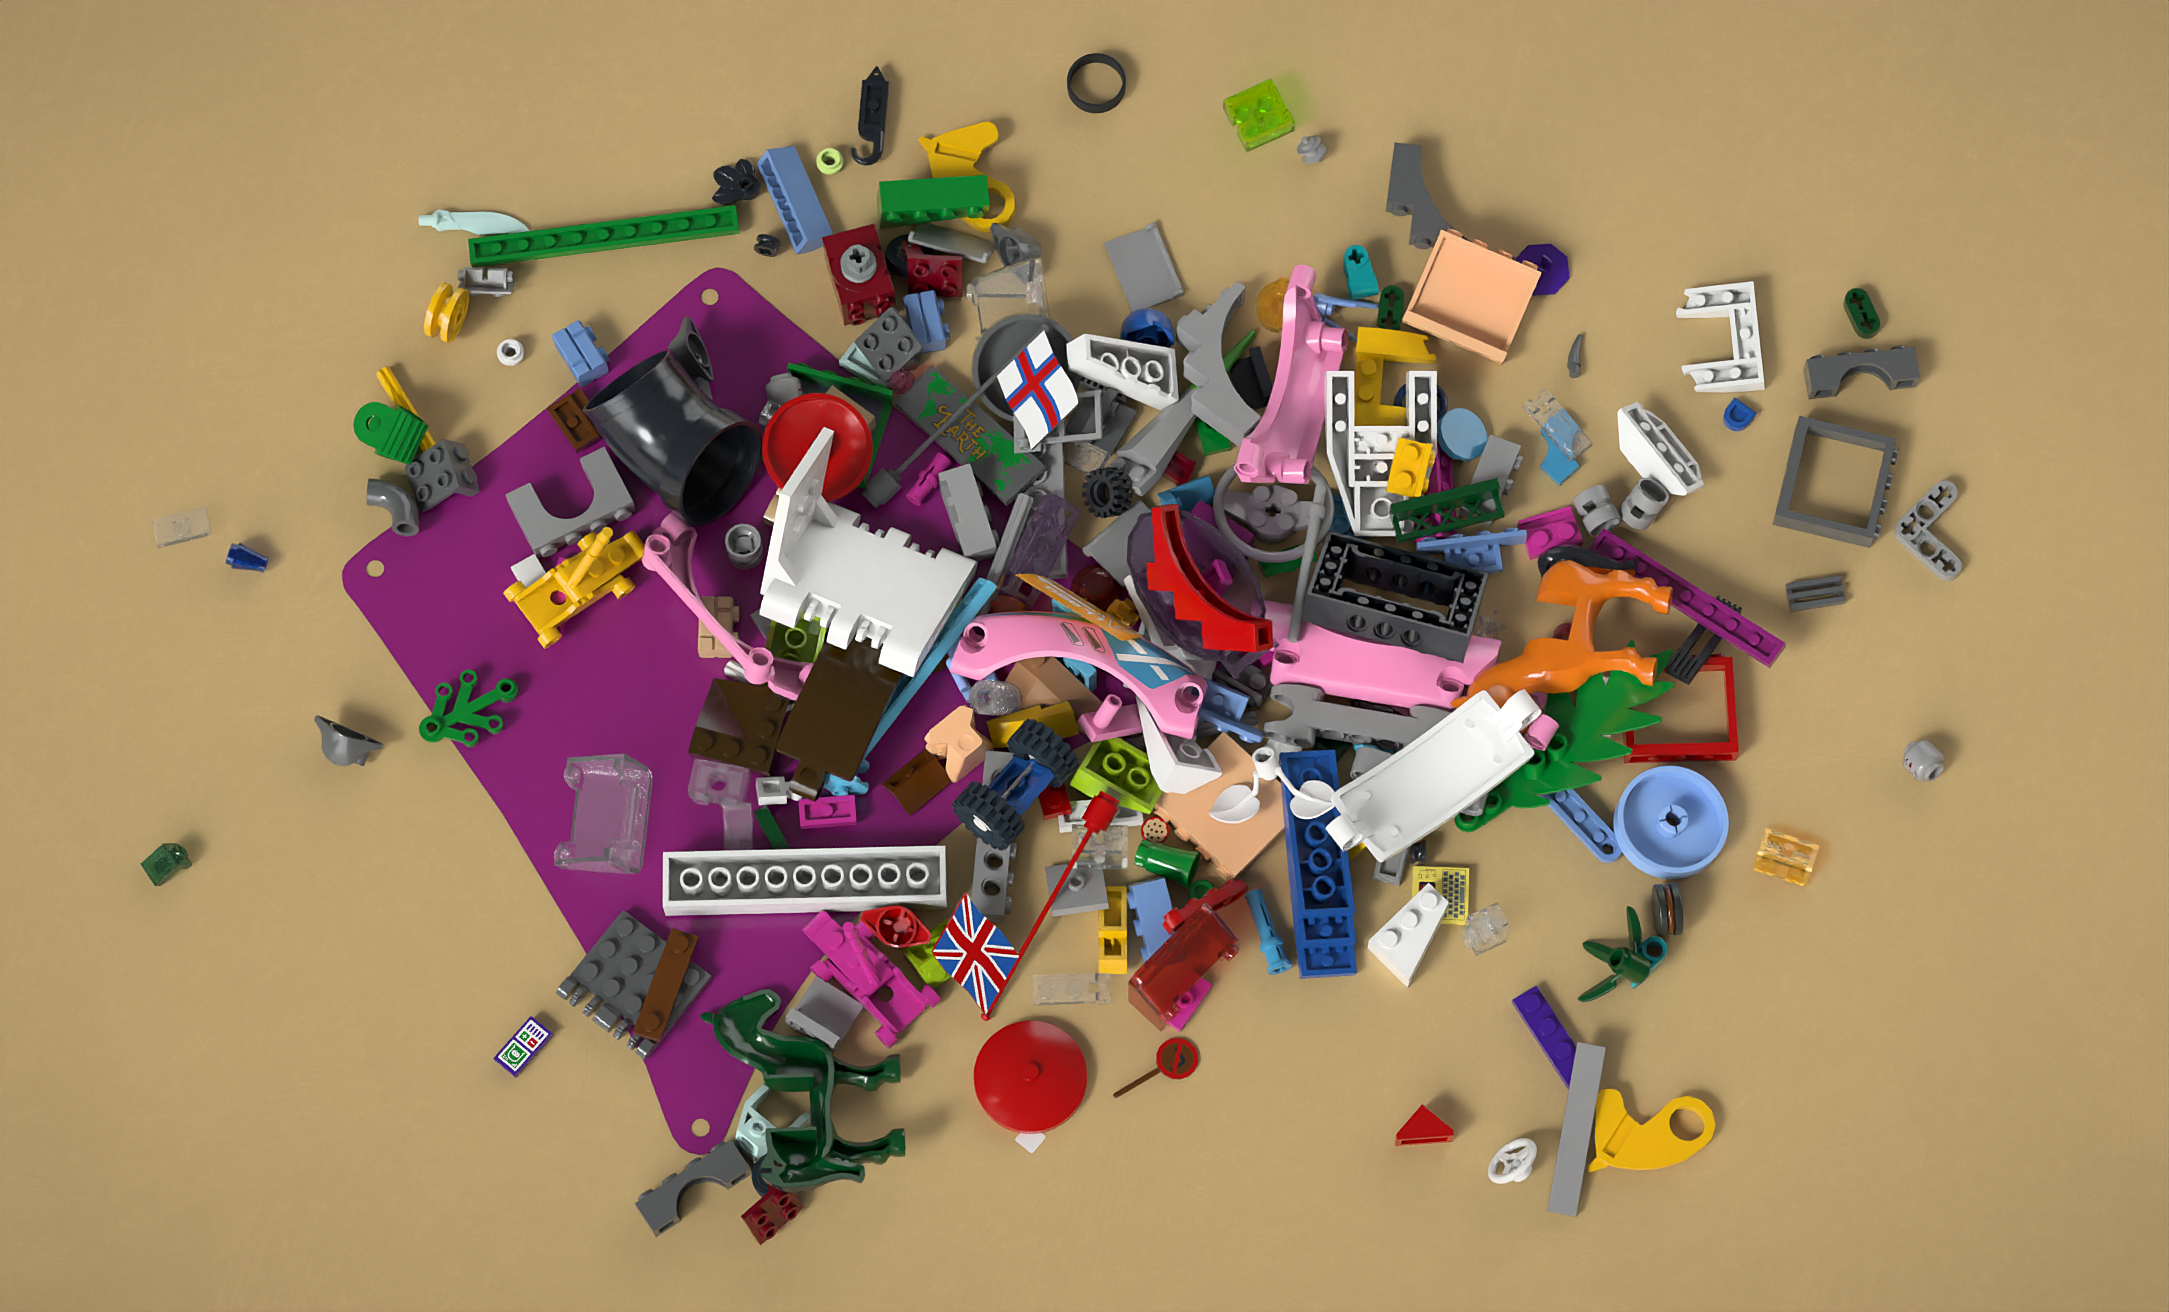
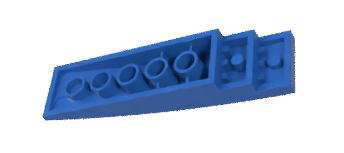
(1318, 875)

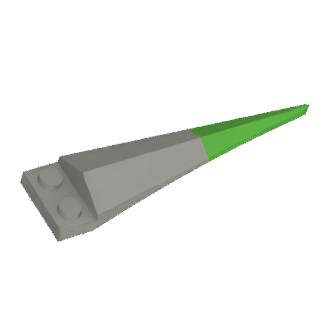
(1152, 448)

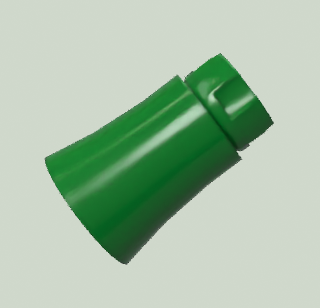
(1168, 862)

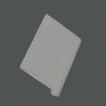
(952, 242)
(1144, 268)
(1110, 545)

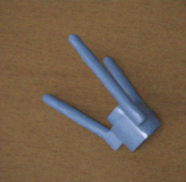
(1327, 304)

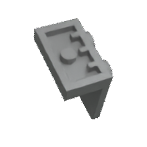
(824, 1014)

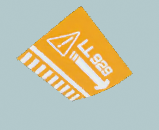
(1081, 607)

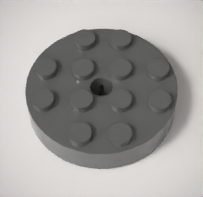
(1002, 342)

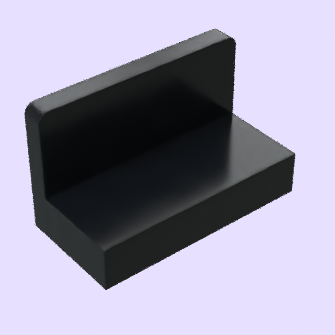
(1252, 379)

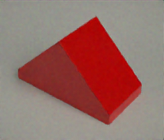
(1424, 1129)

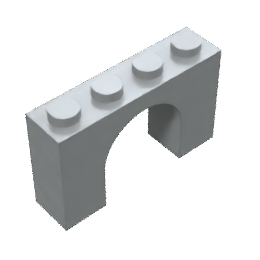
(549, 533)

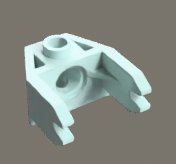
(752, 1126)

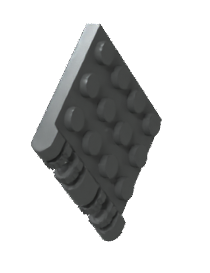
(620, 975)

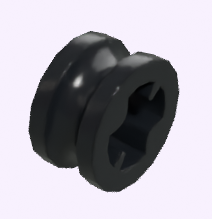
(766, 245)
(1418, 852)

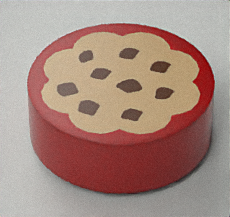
(1154, 830)

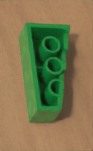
(931, 200)

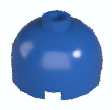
(1148, 327)

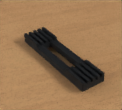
(1683, 665)

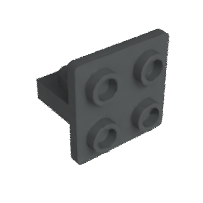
(890, 345)
(1115, 420)

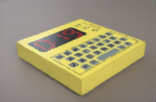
(1451, 884)

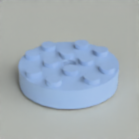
(1655, 844)

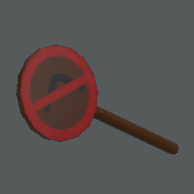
(1174, 1059)

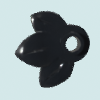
(732, 183)

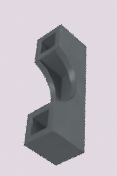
(1894, 367)
(721, 1166)

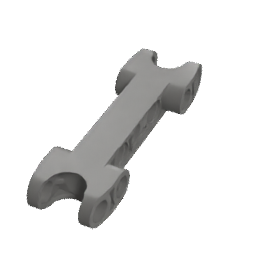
(1343, 723)

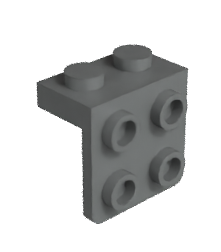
(440, 473)

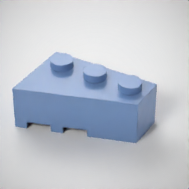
(1150, 903)

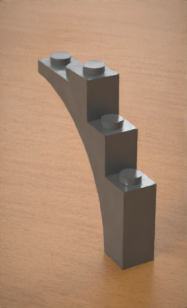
(1410, 197)

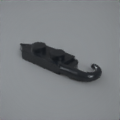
(872, 116)

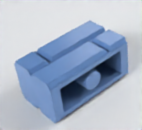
(925, 321)
(581, 353)

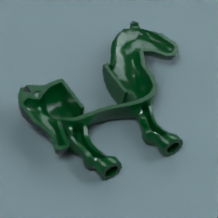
(801, 1064)

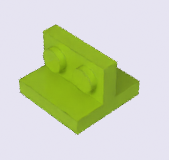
(924, 961)

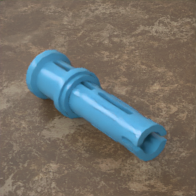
(1271, 944)

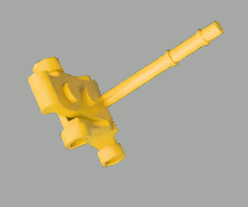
(581, 579)

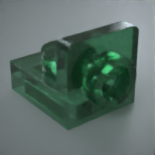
(165, 862)

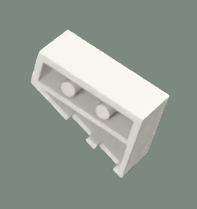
(1409, 933)

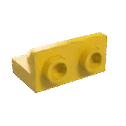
(1410, 468)

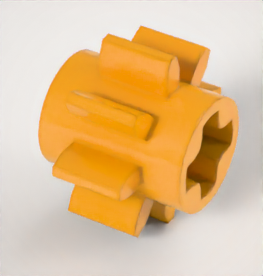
(1124, 612)

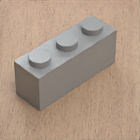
(1497, 461)

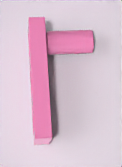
(1111, 720)

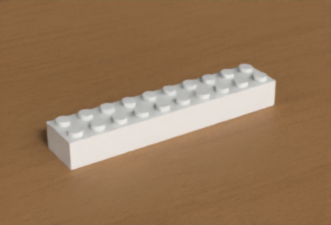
(804, 880)

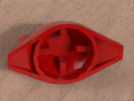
(896, 926)

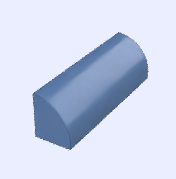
(794, 198)

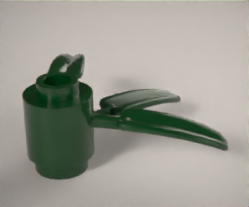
(1622, 961)

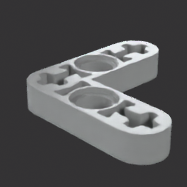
(1922, 535)

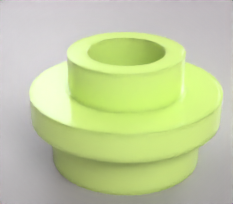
(829, 154)

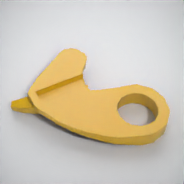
(957, 154)
(1648, 1146)

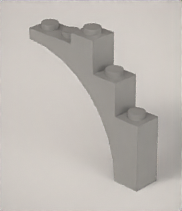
(1215, 398)

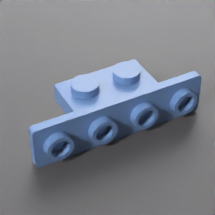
(1475, 552)
(1225, 709)

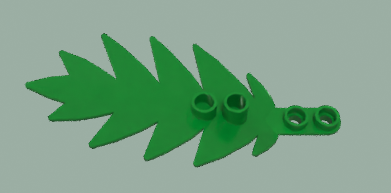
(1579, 738)

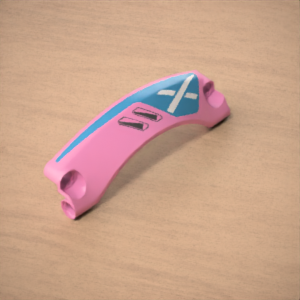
(1143, 666)

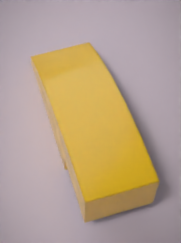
(1057, 717)
(1113, 932)

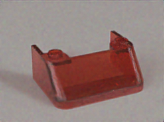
(1180, 964)

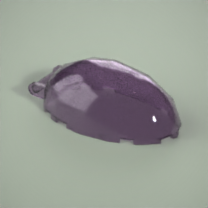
(1205, 546)

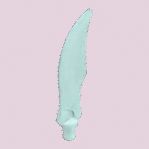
(476, 222)

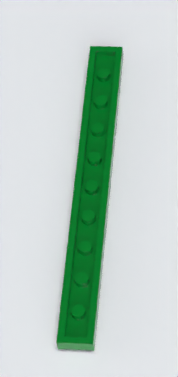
(603, 236)

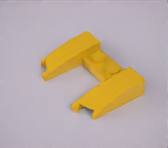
(1372, 350)

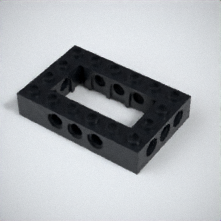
(1401, 573)

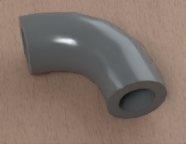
(398, 503)

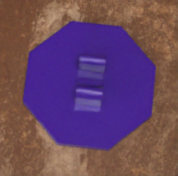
(1552, 265)

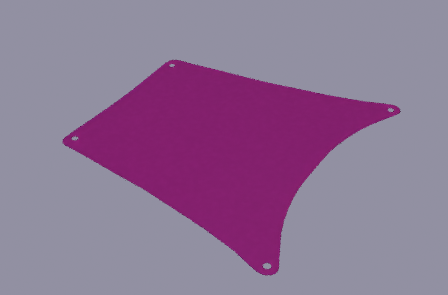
(635, 682)

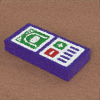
(523, 1046)

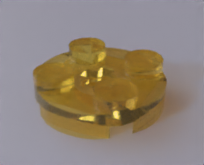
(1267, 305)

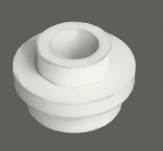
(506, 346)

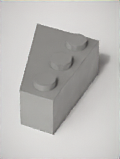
(967, 514)

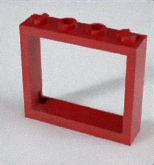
(1695, 751)

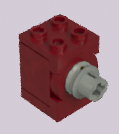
(858, 274)

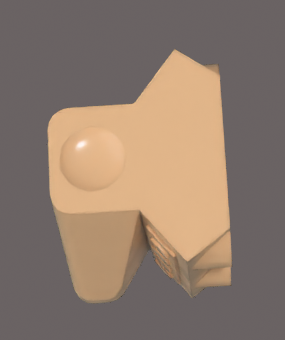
(958, 743)

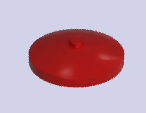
(797, 426)
(1030, 1077)

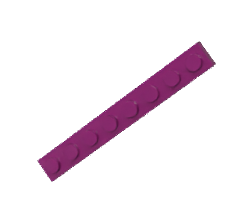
(1696, 603)

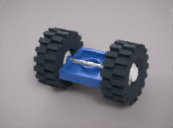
(996, 809)

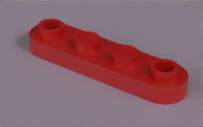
(1217, 899)

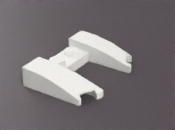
(1739, 304)

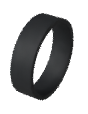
(1096, 58)

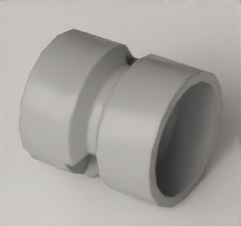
(1643, 503)
(1595, 506)
(744, 546)

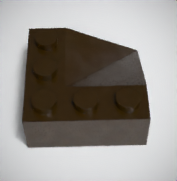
(740, 726)

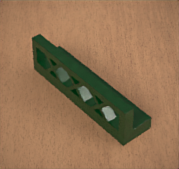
(1443, 501)

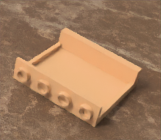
(1472, 295)
(1226, 845)

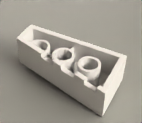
(1128, 367)

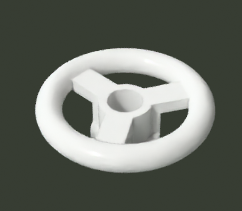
(1516, 1165)

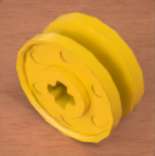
(446, 312)

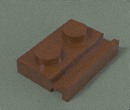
(573, 422)

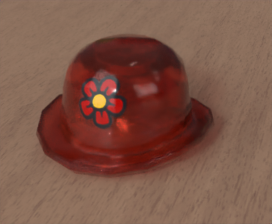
(1096, 586)

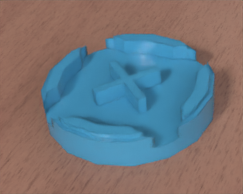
(1461, 434)

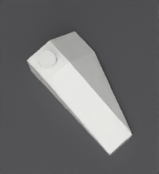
(1173, 760)

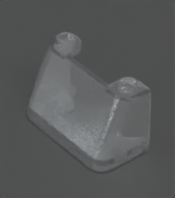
(1009, 291)
(607, 814)

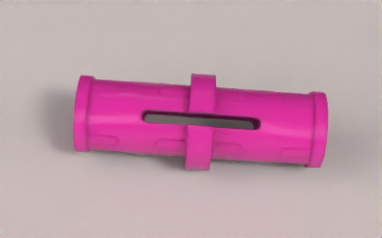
(928, 479)

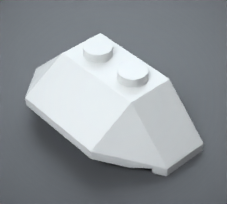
(1657, 451)

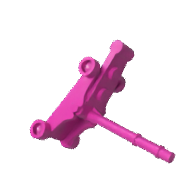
(865, 971)

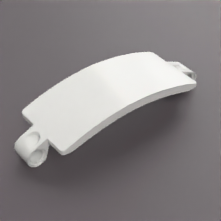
(1434, 776)

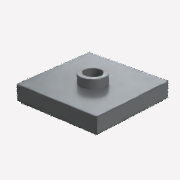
(1080, 893)

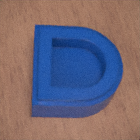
(1738, 416)

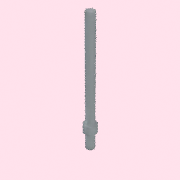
(1316, 514)

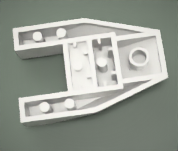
(1364, 454)

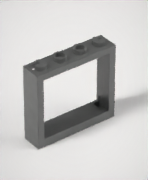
(1825, 527)

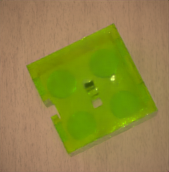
(1268, 108)

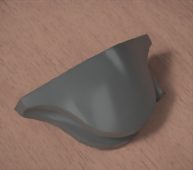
(1014, 244)
(691, 351)
(344, 745)

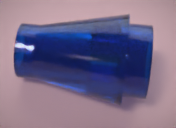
(246, 558)

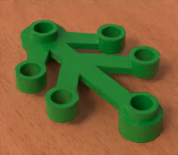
(464, 711)

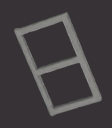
(1081, 437)

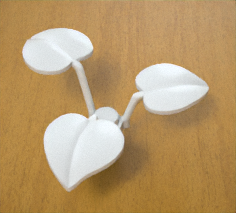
(1239, 802)

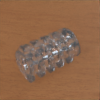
(995, 698)

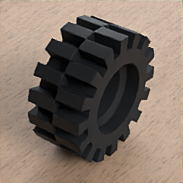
(1096, 492)

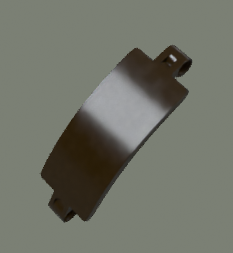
(836, 715)

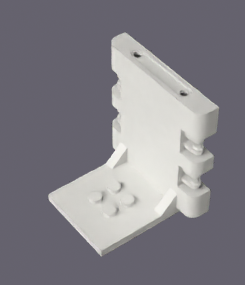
(853, 577)

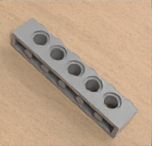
(995, 906)

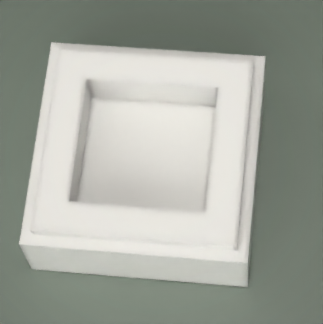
(528, 570)

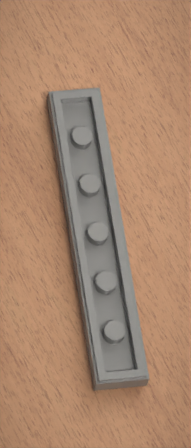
(1576, 1129)

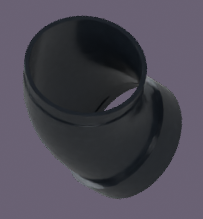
(677, 438)

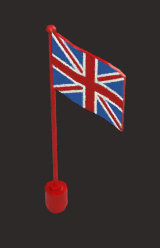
(978, 952)

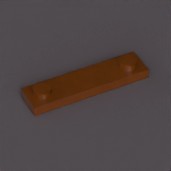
(666, 985)

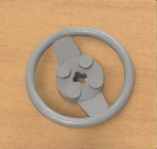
(1254, 509)

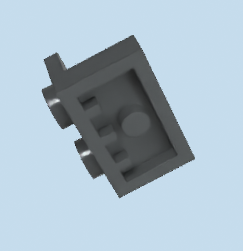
(1252, 682)

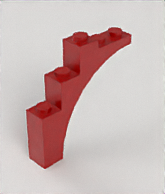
(1194, 598)

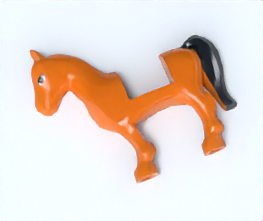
(1550, 665)

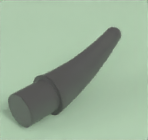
(1573, 362)

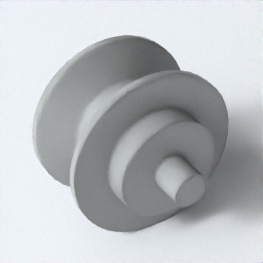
(1311, 149)

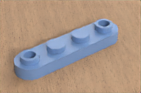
(1584, 824)

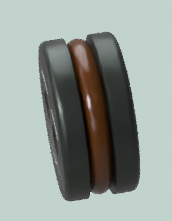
(1667, 909)

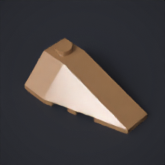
(1049, 683)

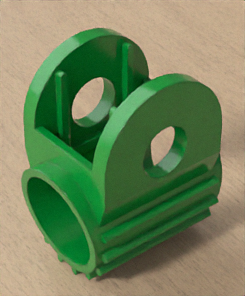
(391, 431)

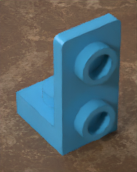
(1189, 494)

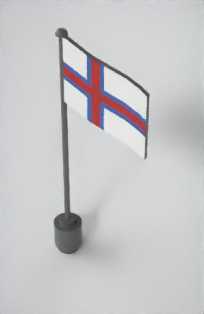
(1033, 389)

